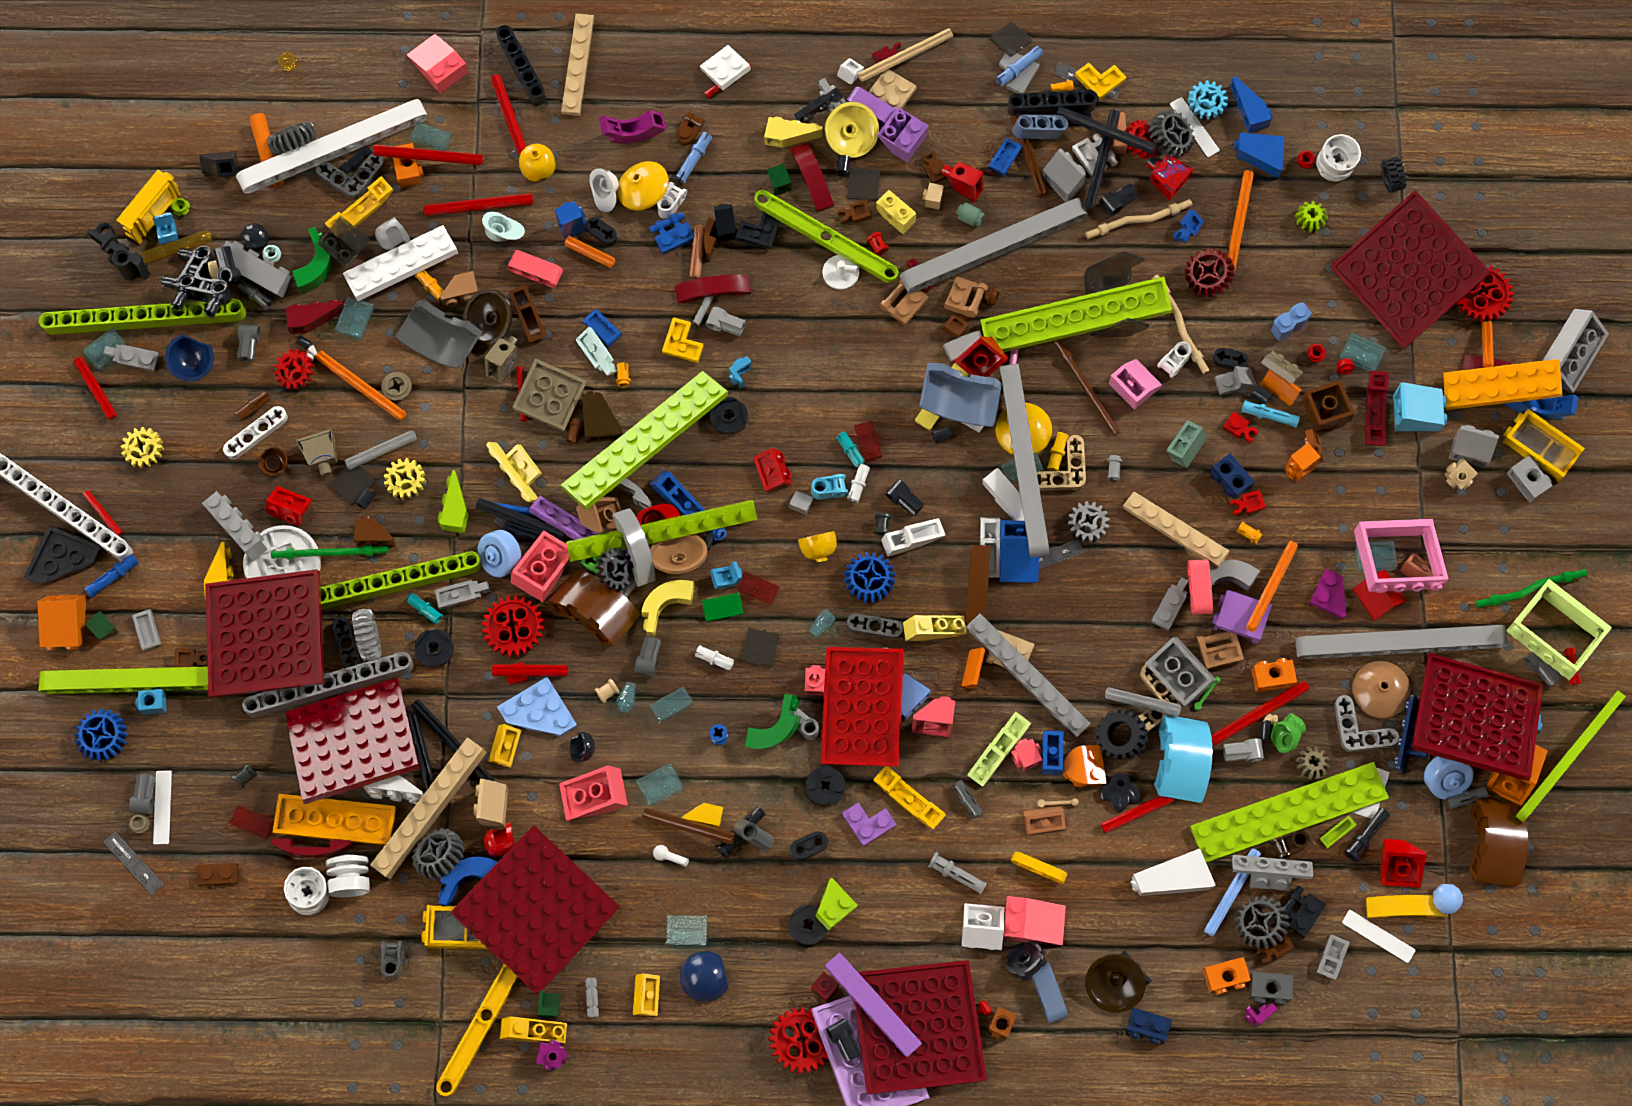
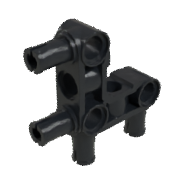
(194, 282)

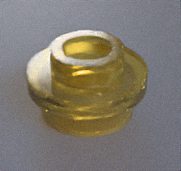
(289, 64)

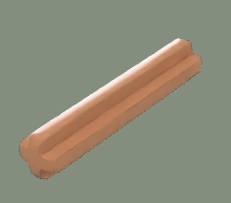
(697, 251)

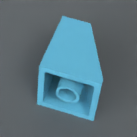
(1419, 408)

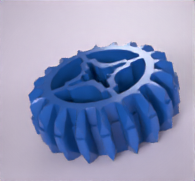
(862, 576)
(97, 750)

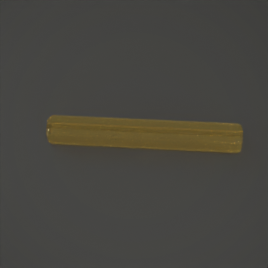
(174, 246)

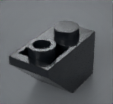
(219, 164)
(725, 222)

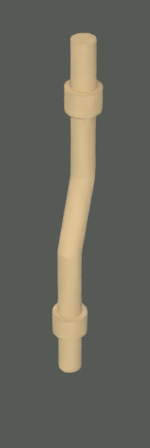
(1172, 209)
(1195, 354)

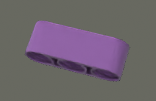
(880, 108)

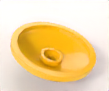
(642, 185)
(1039, 427)

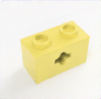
(896, 211)

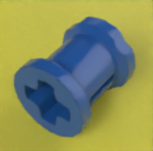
(720, 729)

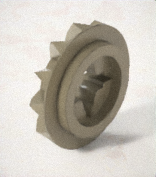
(401, 379)

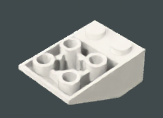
(395, 788)

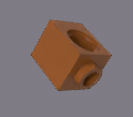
(1008, 1017)

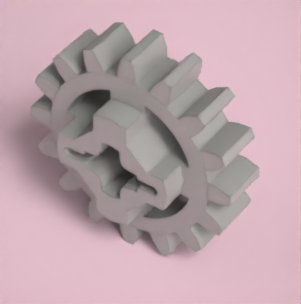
(1085, 515)

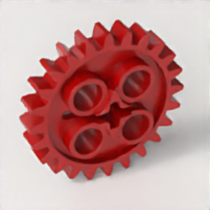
(1491, 306)
(495, 629)
(783, 1043)

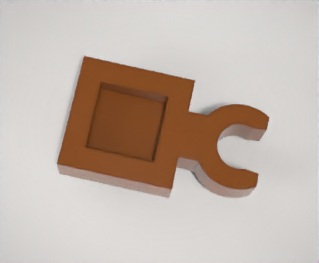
(1313, 439)

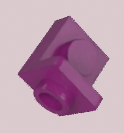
(1263, 1014)

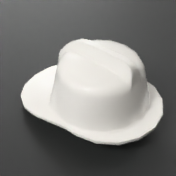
(604, 189)

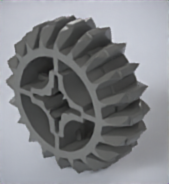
(1171, 134)
(292, 137)
(438, 854)
(1268, 918)

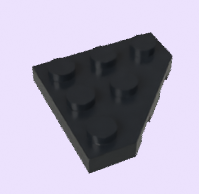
(60, 556)

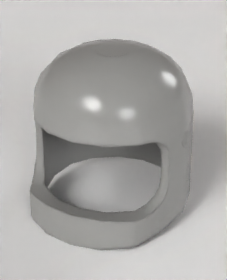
(391, 234)

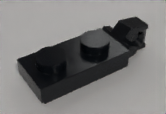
(818, 105)

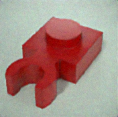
(1238, 426)
(1250, 502)

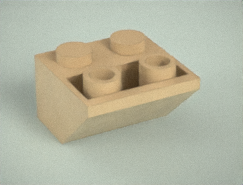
(491, 803)

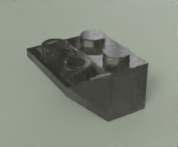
(343, 241)

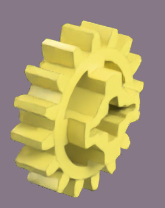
(133, 446)
(404, 470)

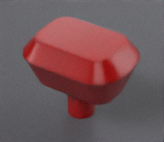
(985, 1008)

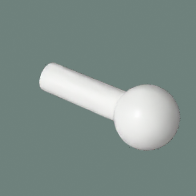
(661, 853)

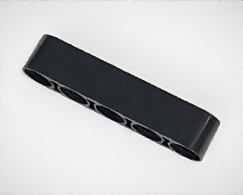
(524, 72)
(1058, 97)

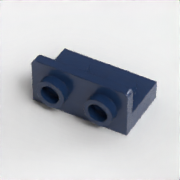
(1149, 1026)

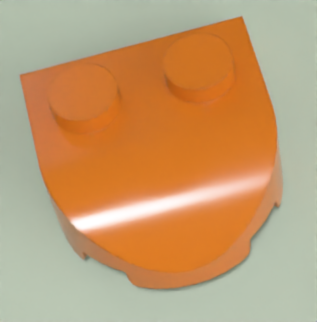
(1084, 766)

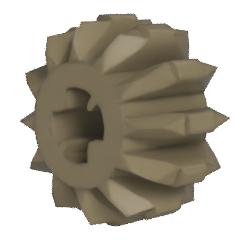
(1309, 768)

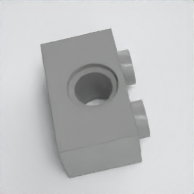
(1529, 489)

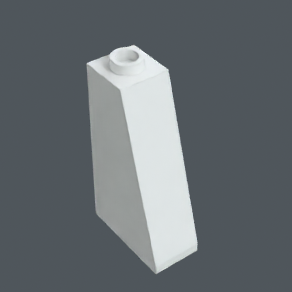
(1177, 875)

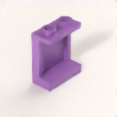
(1235, 614)

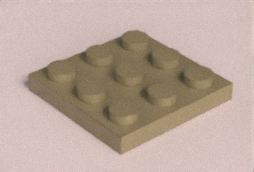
(549, 395)

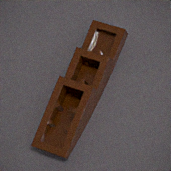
(978, 582)

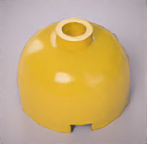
(537, 162)
(818, 546)

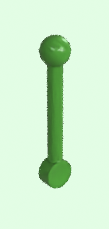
(1198, 705)

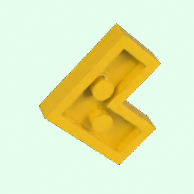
(1100, 83)
(677, 343)

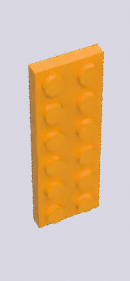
(1503, 384)
(334, 820)

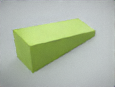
(1338, 831)

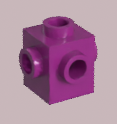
(547, 1048)

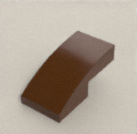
(709, 241)

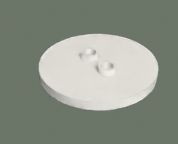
(278, 539)

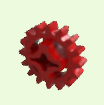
(1140, 130)
(294, 377)

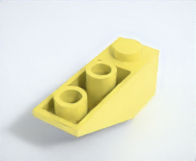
(787, 133)
(933, 627)

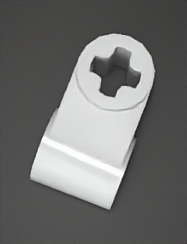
(673, 198)
(1173, 361)

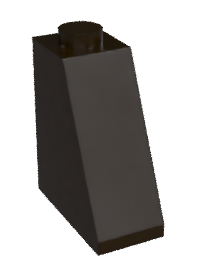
(599, 420)

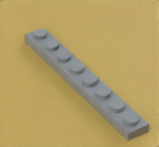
(1028, 676)

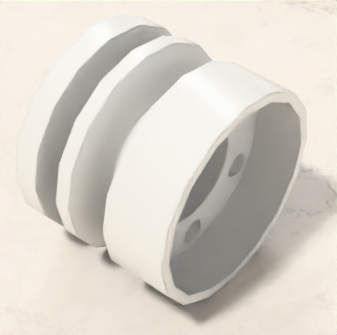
(1339, 148)
(347, 873)
(302, 881)

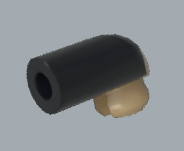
(1266, 726)

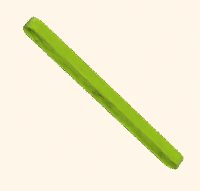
(838, 243)
(1570, 756)

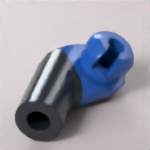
(713, 536)

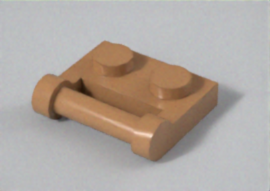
(960, 293)
(907, 306)
(1222, 654)

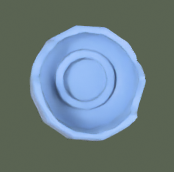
(1447, 898)

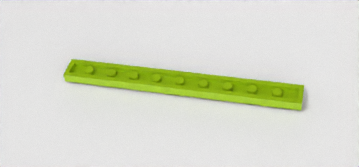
(665, 529)

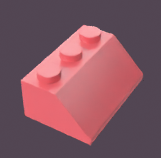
(935, 718)

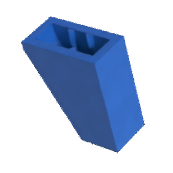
(1261, 151)

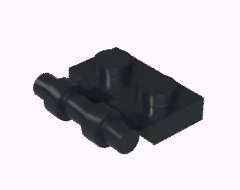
(1307, 913)

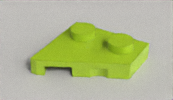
(834, 905)

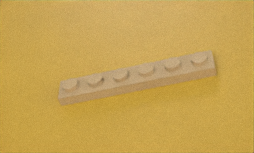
(577, 64)
(1176, 529)

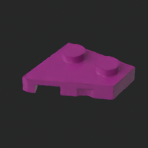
(1330, 594)

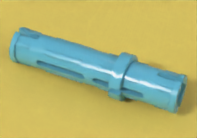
(1269, 413)

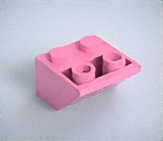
(1134, 383)

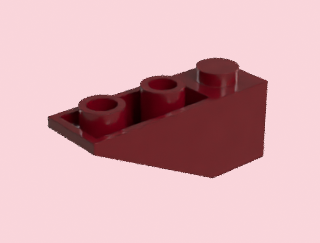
(311, 316)

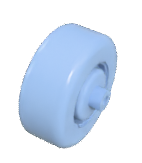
(499, 553)
(1447, 777)

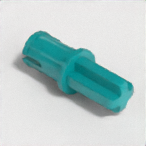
(850, 449)
(424, 608)

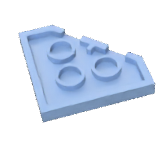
(538, 710)

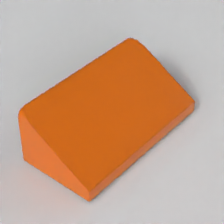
(1280, 387)
(973, 668)

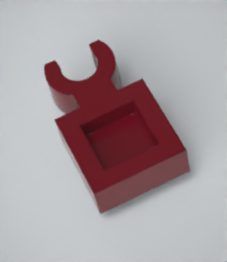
(885, 53)

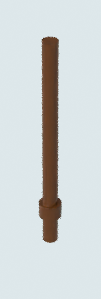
(1067, 357)

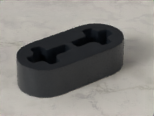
(599, 234)
(1230, 358)

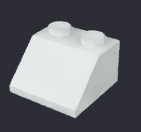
(983, 926)

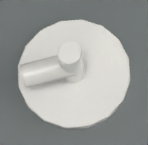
(840, 273)

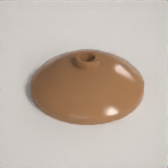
(679, 554)
(1373, 698)

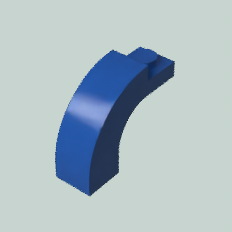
(1548, 408)
(468, 869)

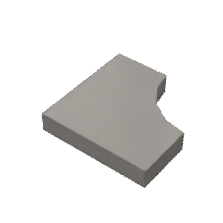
(1020, 83)

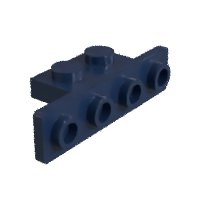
(1406, 740)

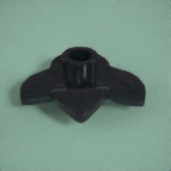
(1120, 795)

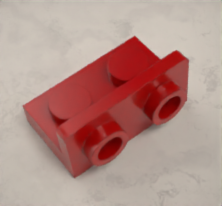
(772, 469)
(287, 505)

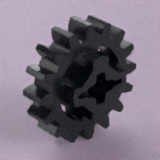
(615, 568)

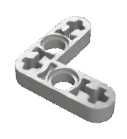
(1354, 733)

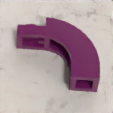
(633, 130)

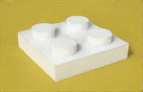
(725, 67)

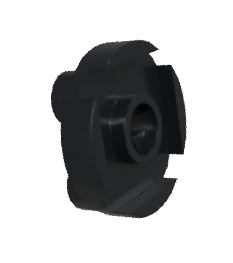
(737, 422)
(435, 659)
(836, 786)
(802, 935)
(1034, 962)

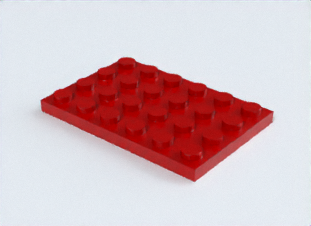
(862, 706)

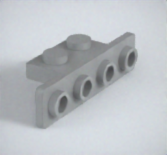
(1272, 872)

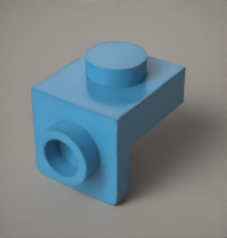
(165, 228)
(739, 367)
(726, 576)

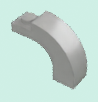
(1234, 572)

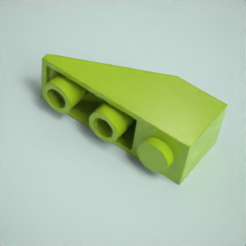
(454, 512)

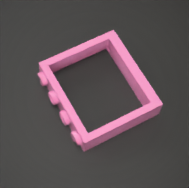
(1401, 528)

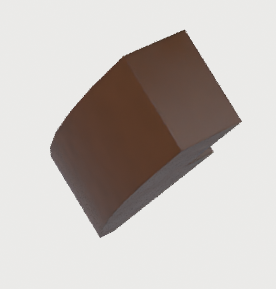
(527, 313)

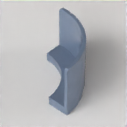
(959, 397)

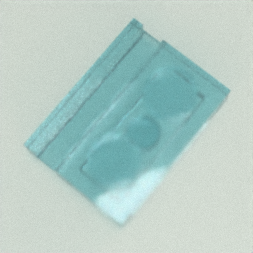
(354, 318)
(95, 350)
(1363, 352)
(1382, 553)
(659, 784)
(686, 930)

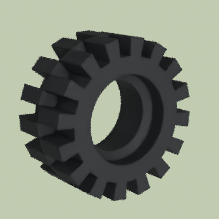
(1393, 174)

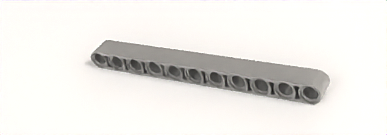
(993, 245)
(1024, 461)
(1401, 642)

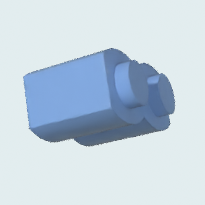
(1292, 321)

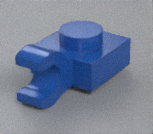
(1190, 225)

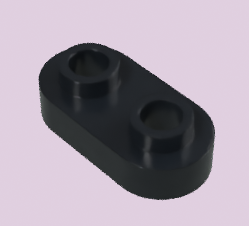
(808, 845)

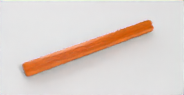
(1240, 216)
(361, 386)
(1271, 586)

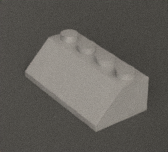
(1577, 346)

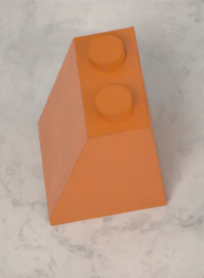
(61, 621)
(1517, 789)

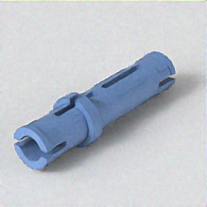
(1013, 70)
(697, 151)

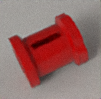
(873, 240)

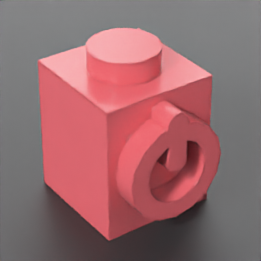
(814, 680)
(1026, 754)

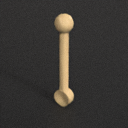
(1041, 803)

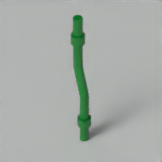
(367, 550)
(1496, 600)

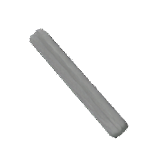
(380, 449)
(1143, 701)

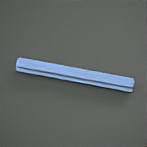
(1228, 899)

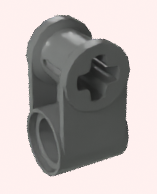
(392, 955)

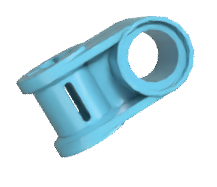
(831, 487)

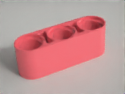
(535, 268)
(1200, 587)

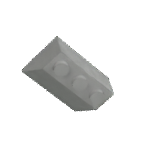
(1180, 671)

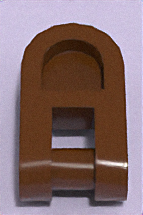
(685, 135)

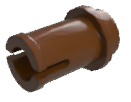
(575, 430)

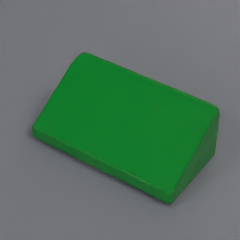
(722, 607)

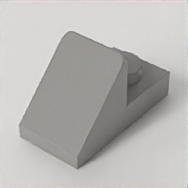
(1234, 381)

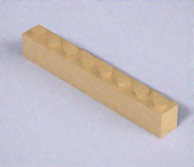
(428, 808)

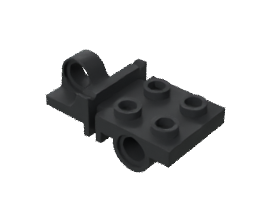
(128, 264)

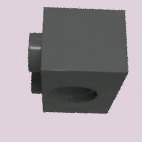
(1281, 982)

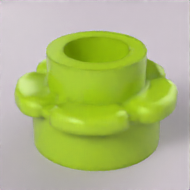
(180, 202)

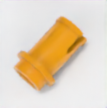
(1063, 86)
(623, 375)
(1249, 532)

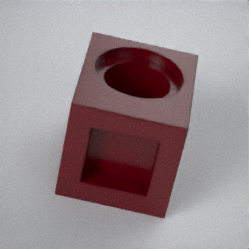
(825, 987)

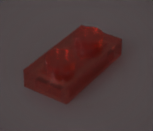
(867, 441)
(252, 822)

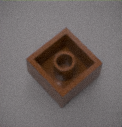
(1328, 406)

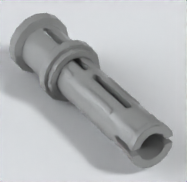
(948, 869)

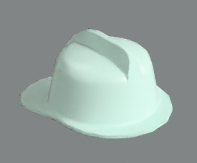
(501, 228)

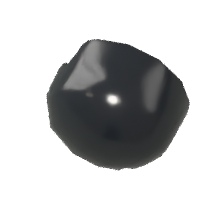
(254, 237)
(582, 747)

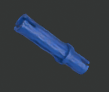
(109, 577)

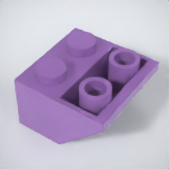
(903, 134)

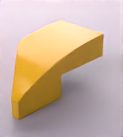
(705, 814)

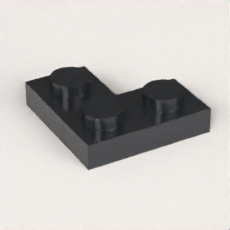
(759, 235)

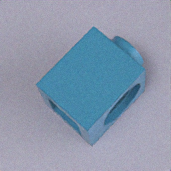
(158, 706)

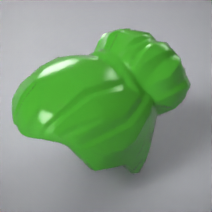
(1287, 733)

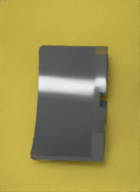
(436, 336)

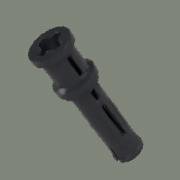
(754, 817)
(1361, 841)

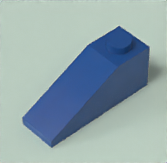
(1252, 108)
(675, 494)

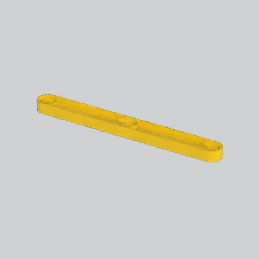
(477, 1030)

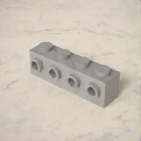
(260, 270)
(236, 528)

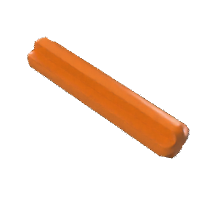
(590, 252)
(1487, 344)

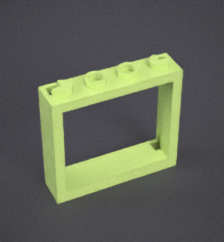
(1575, 612)

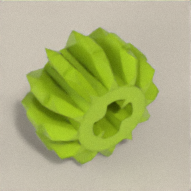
(1318, 216)

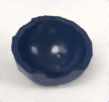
(189, 358)
(703, 976)

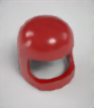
(499, 841)

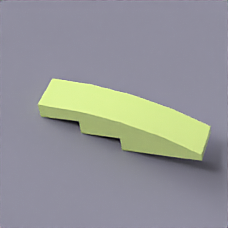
(999, 749)

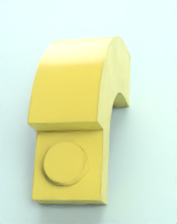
(668, 593)

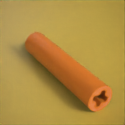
(261, 133)

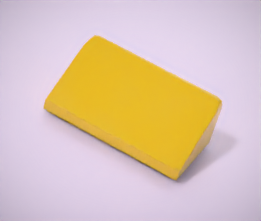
(504, 745)
(646, 995)

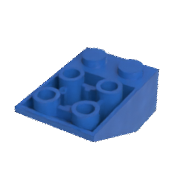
(1014, 554)

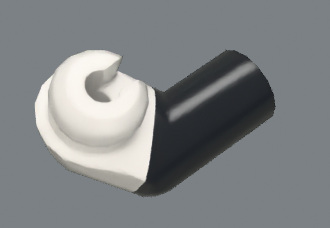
(308, 345)

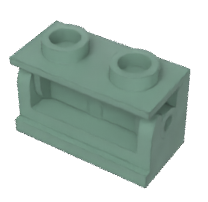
(1187, 444)

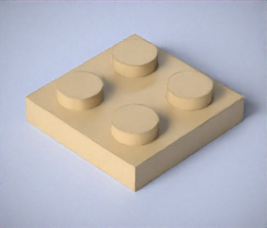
(893, 89)

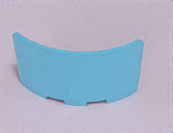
(1186, 760)

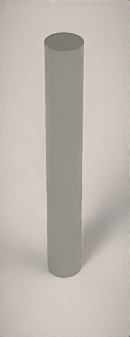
(702, 310)

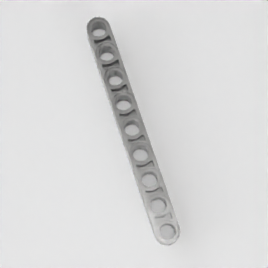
(338, 686)

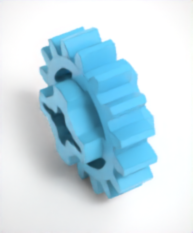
(1207, 100)

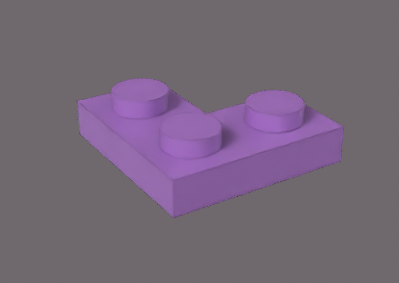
(865, 828)

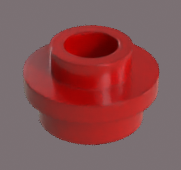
(1306, 155)
(1316, 348)
(1345, 366)

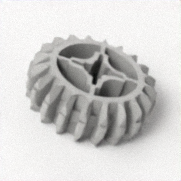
(366, 634)

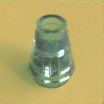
(822, 622)
(626, 699)

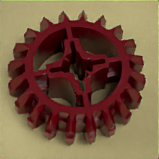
(1218, 260)

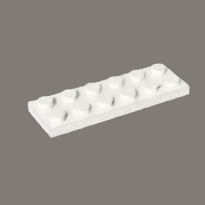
(400, 263)

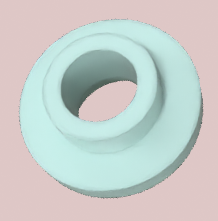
(271, 249)

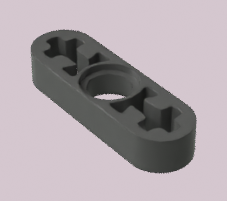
(889, 624)

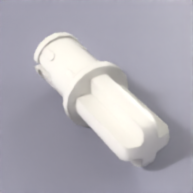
(858, 483)
(714, 657)

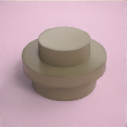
(139, 823)

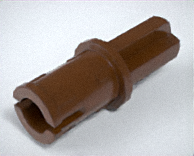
(253, 405)

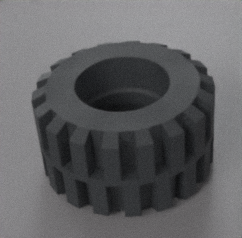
(1107, 727)

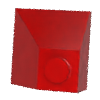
(1401, 864)

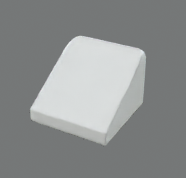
(849, 71)

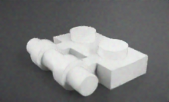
(1088, 153)

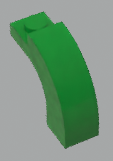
(317, 270)
(781, 731)

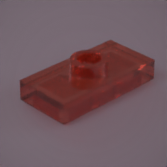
(758, 588)

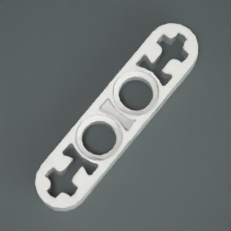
(253, 430)

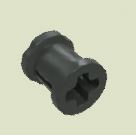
(882, 523)
(244, 775)

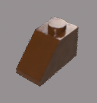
(370, 532)

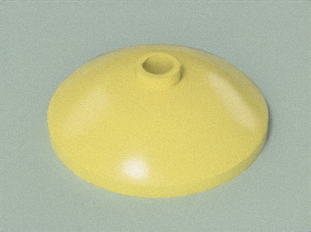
(863, 129)

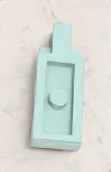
(596, 351)

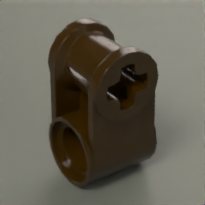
(1286, 844)

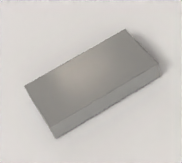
(146, 630)

